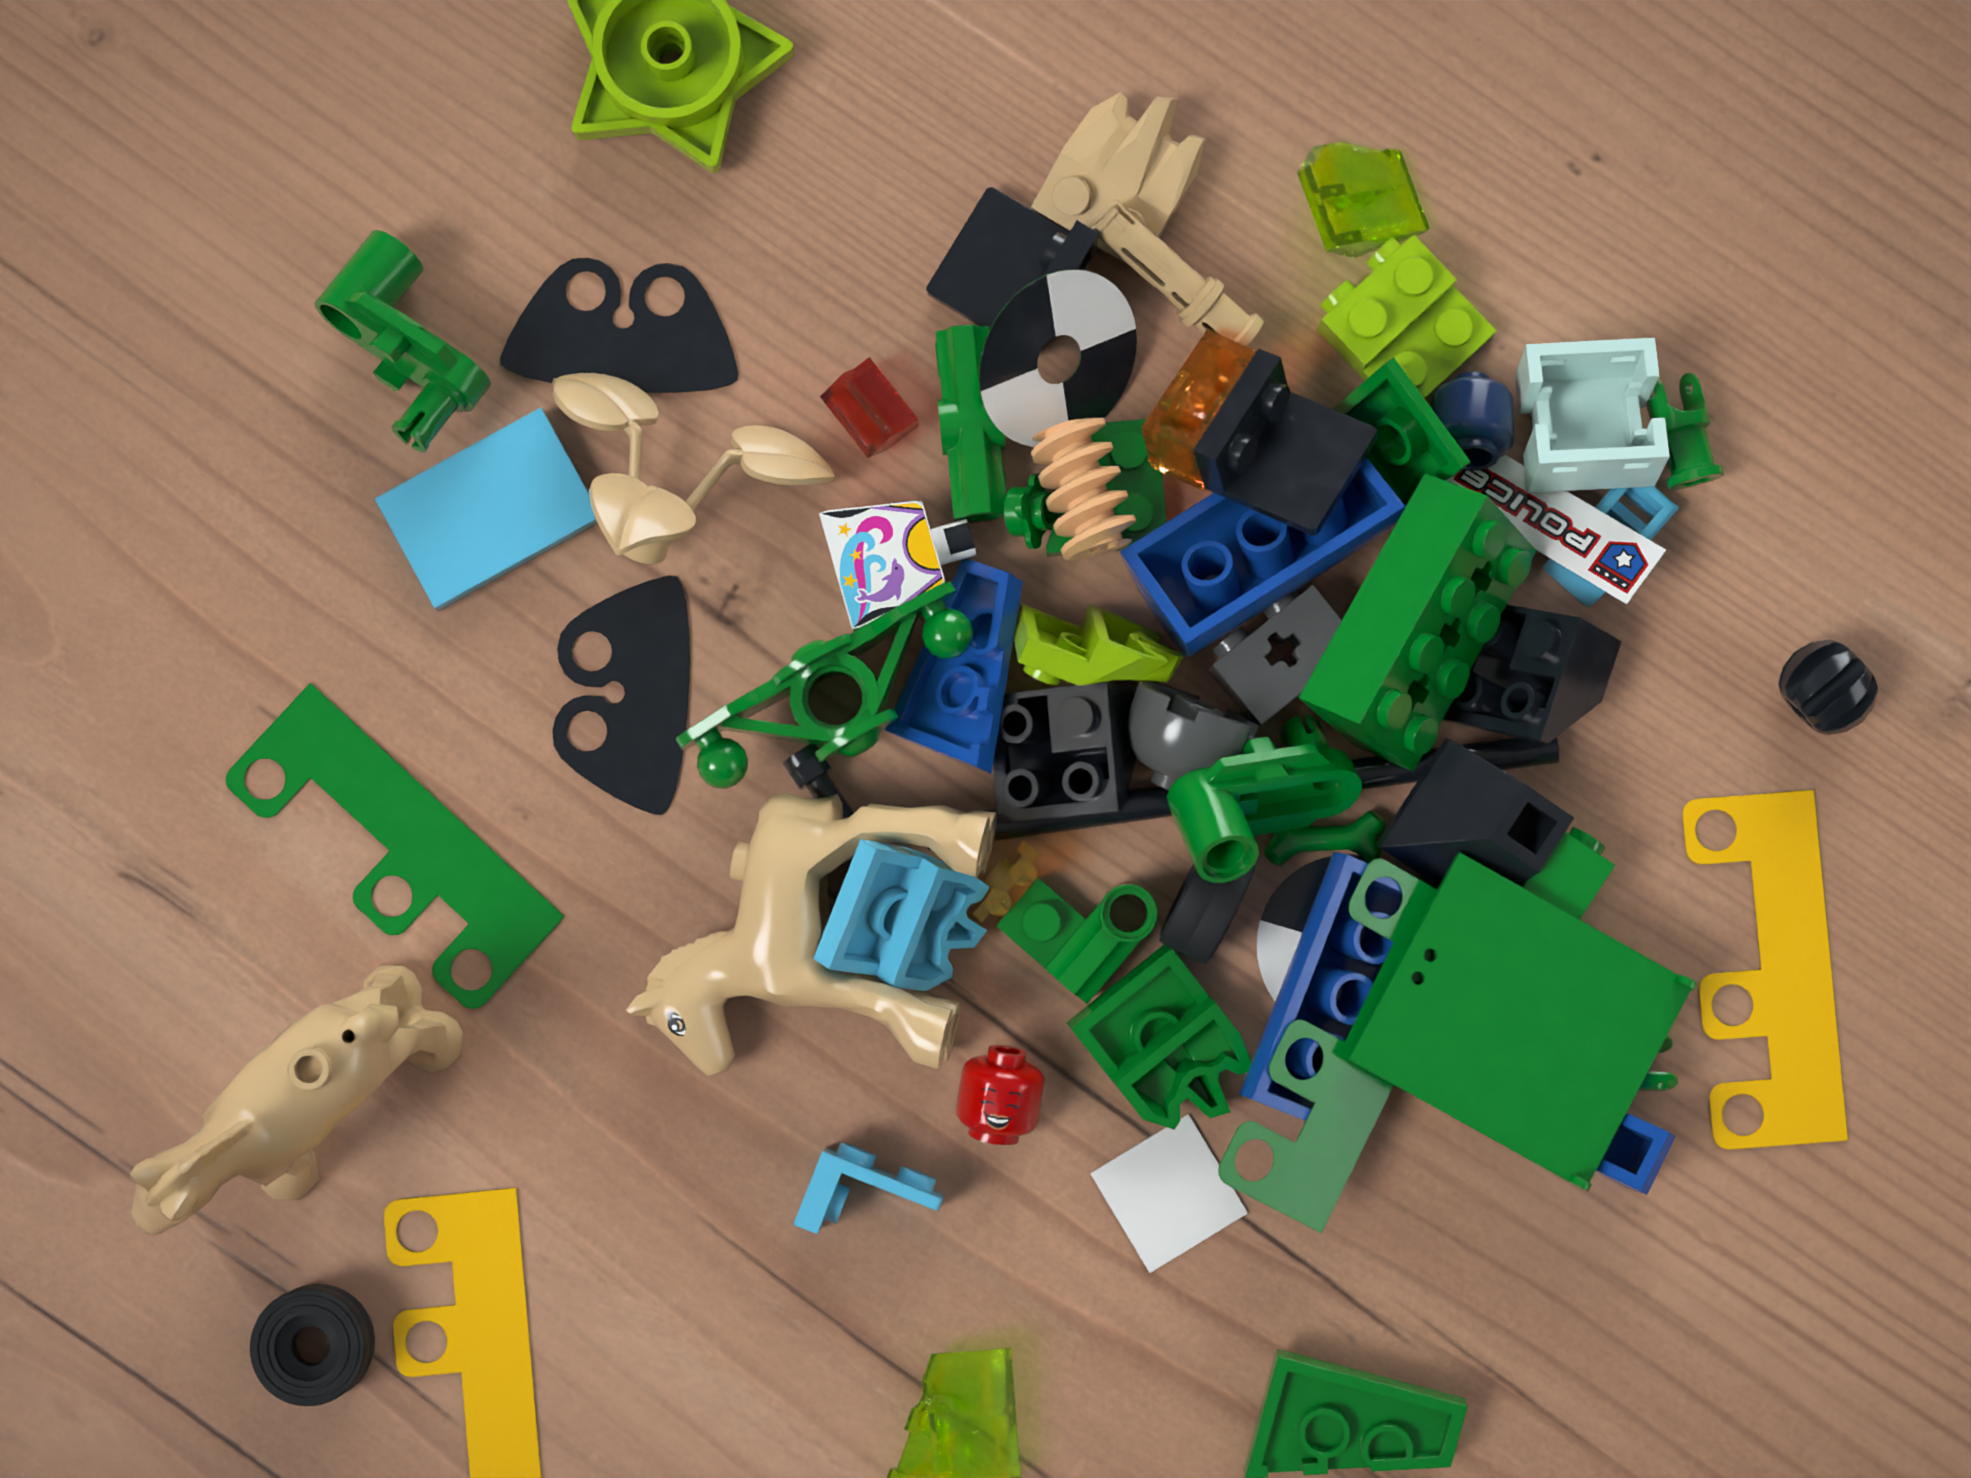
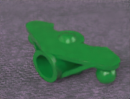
(725, 762)

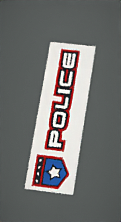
(1568, 529)

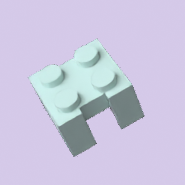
(1589, 415)

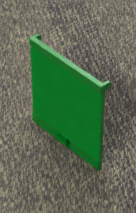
(1521, 1021)

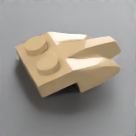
(1121, 161)

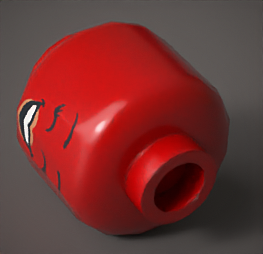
(1000, 1095)

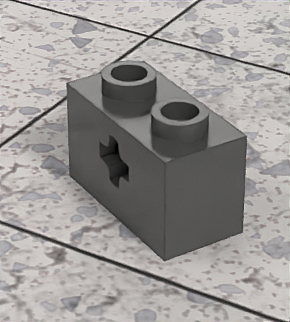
(1247, 675)

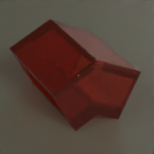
(870, 408)

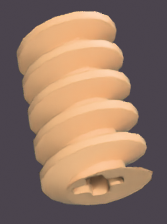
(1081, 488)

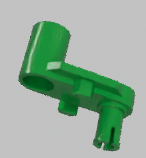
(362, 309)
(1258, 795)

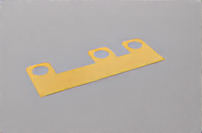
(1795, 981)
(484, 1327)

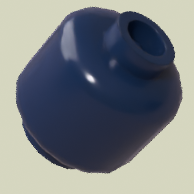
(1477, 416)

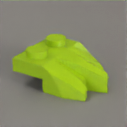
(1095, 652)

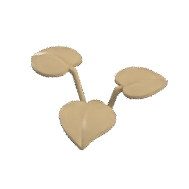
(646, 518)

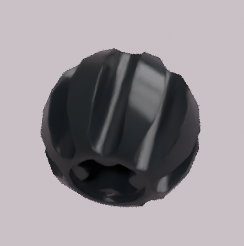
(1828, 687)

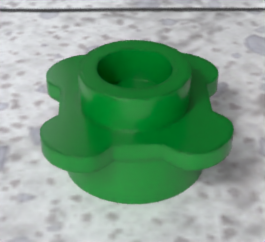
(1028, 513)

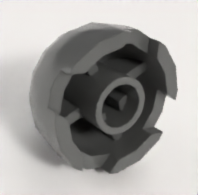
(1180, 733)

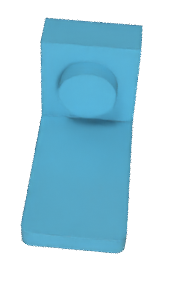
(827, 1196)

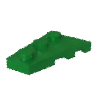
(1344, 1418)

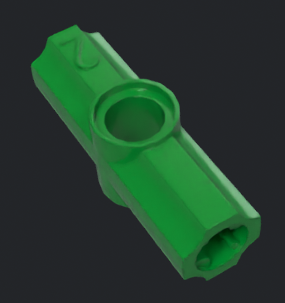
(966, 429)

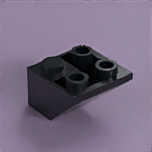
(1536, 675)
(1063, 752)
(1473, 811)

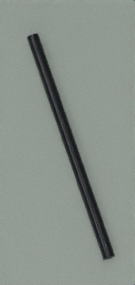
(1373, 772)

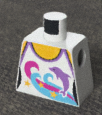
(889, 555)

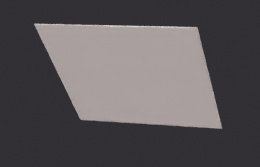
(1168, 1193)

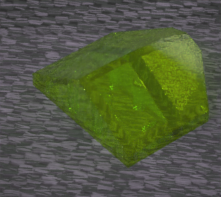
(1360, 197)

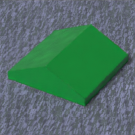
(1407, 430)

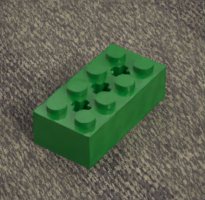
(1419, 622)

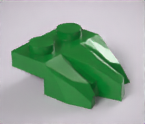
(1162, 1040)

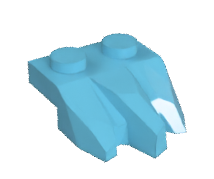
(900, 917)

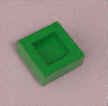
(1040, 922)

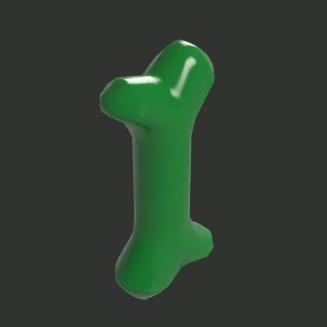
(1355, 837)

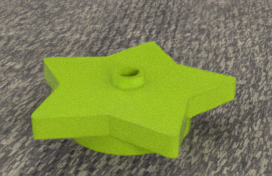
(680, 101)

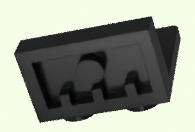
(1002, 253)
(1281, 449)

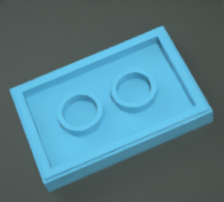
(488, 509)

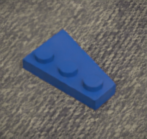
(959, 700)

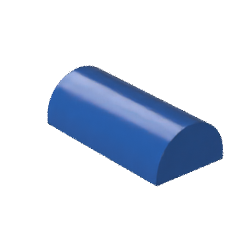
(1230, 562)
(1324, 980)

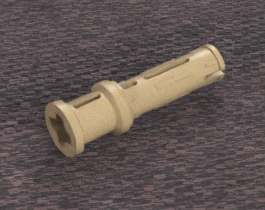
(1197, 299)

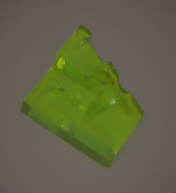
(963, 1419)

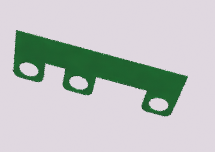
(422, 837)
(1346, 1097)

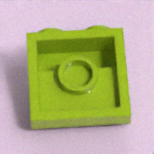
(1407, 314)

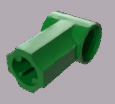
(1099, 945)

